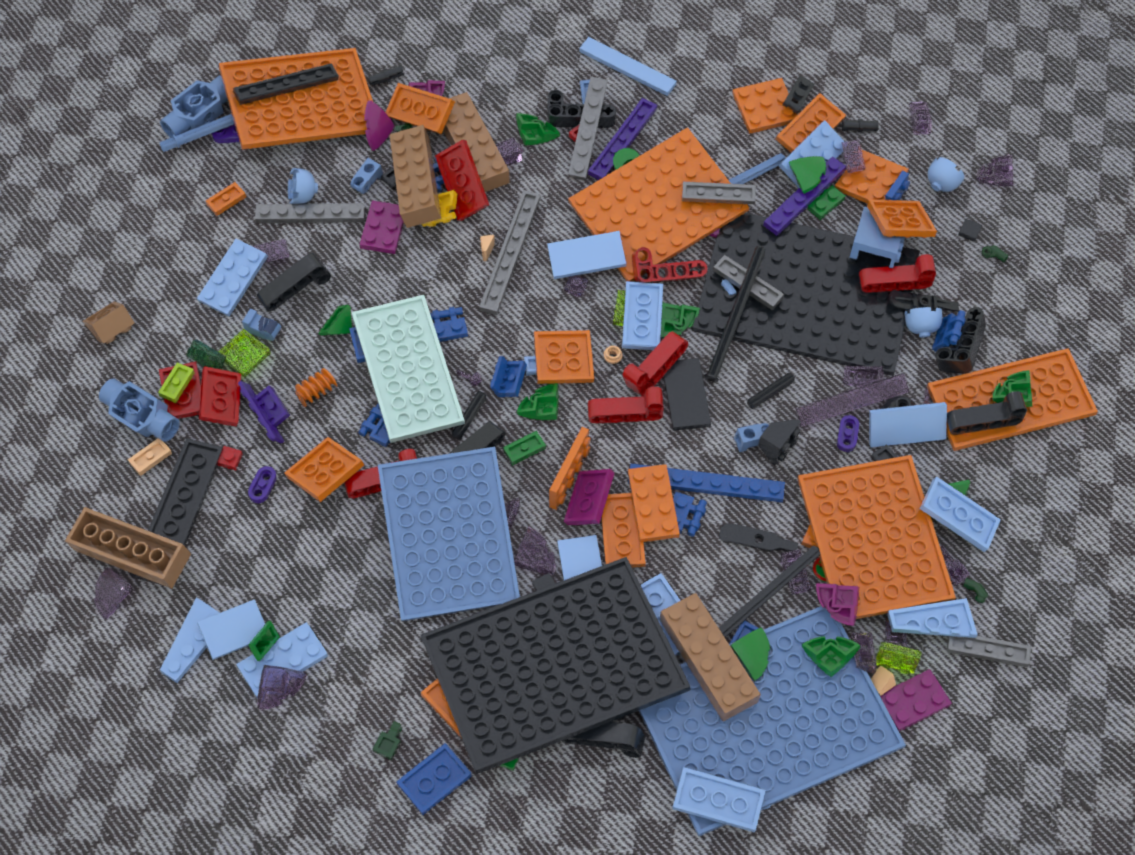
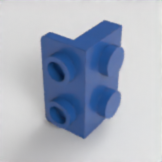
(899, 187)
(508, 377)

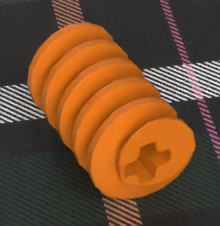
(314, 386)

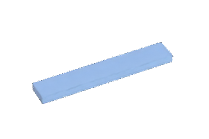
(627, 66)

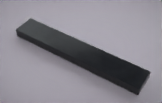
(285, 84)

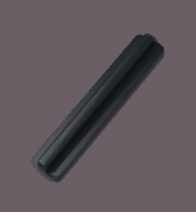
(771, 390)
(469, 414)

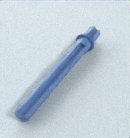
(196, 133)
(758, 170)

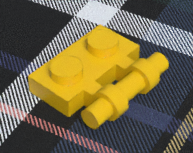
(447, 202)

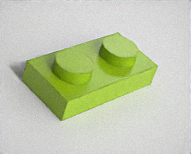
(176, 382)

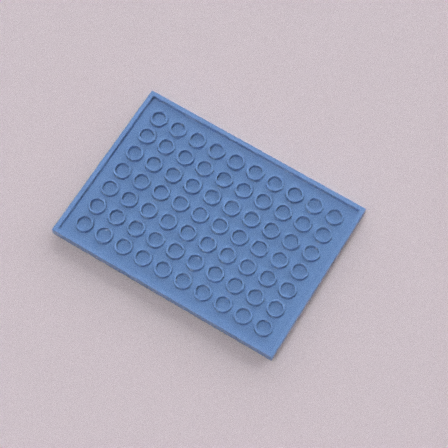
(795, 735)

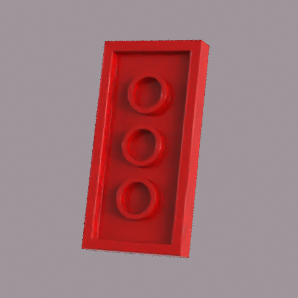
(462, 176)

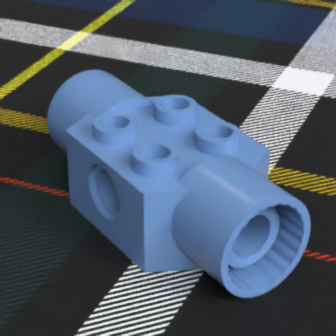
(195, 107)
(139, 410)

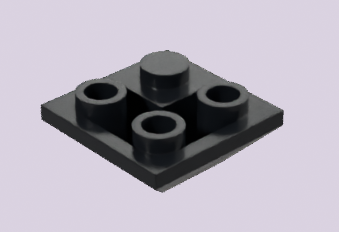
(778, 438)

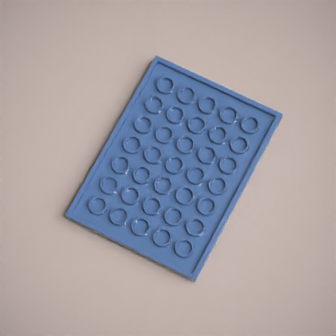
(448, 533)

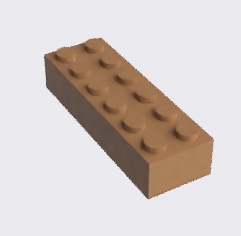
(467, 124)
(415, 176)
(128, 547)
(709, 657)

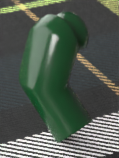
(994, 251)
(981, 593)

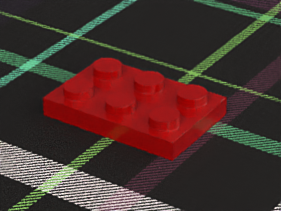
(220, 396)
(189, 401)

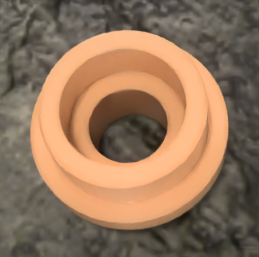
(613, 350)

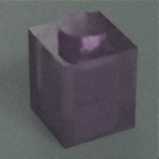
(510, 151)

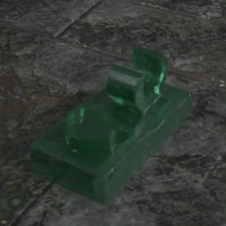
(205, 355)

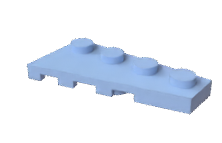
(940, 618)
(188, 643)

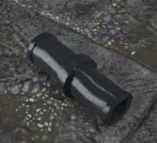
(386, 75)
(860, 125)

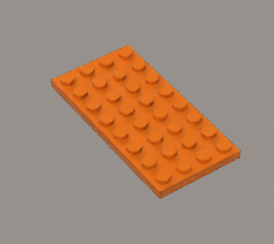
(1056, 392)

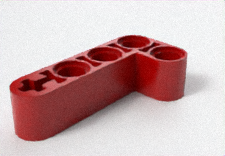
(669, 268)
(899, 277)
(656, 364)
(627, 408)
(368, 480)

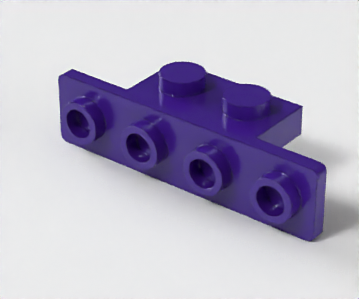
(268, 407)

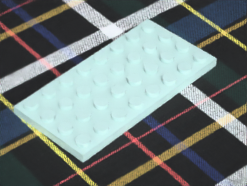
(407, 368)

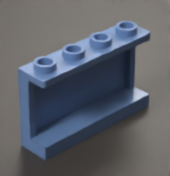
(871, 240)

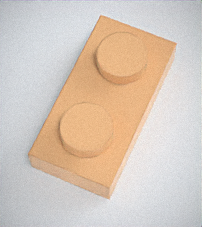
(149, 456)

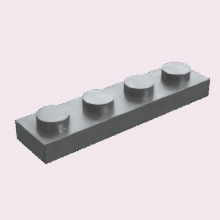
(719, 193)
(760, 290)
(990, 649)

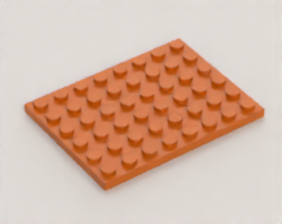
(304, 114)
(647, 202)
(876, 535)

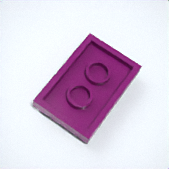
(382, 228)
(589, 497)
(915, 700)

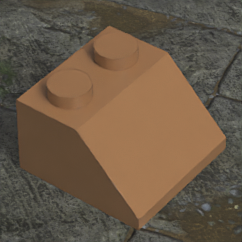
(109, 322)

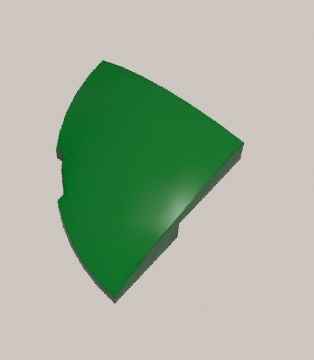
(534, 130)
(808, 171)
(677, 318)
(1016, 382)
(542, 404)
(753, 652)
(830, 654)

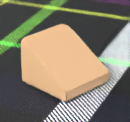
(487, 246)
(883, 680)

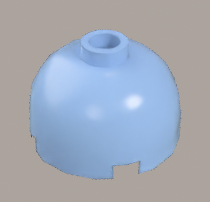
(944, 176)
(301, 186)
(923, 321)

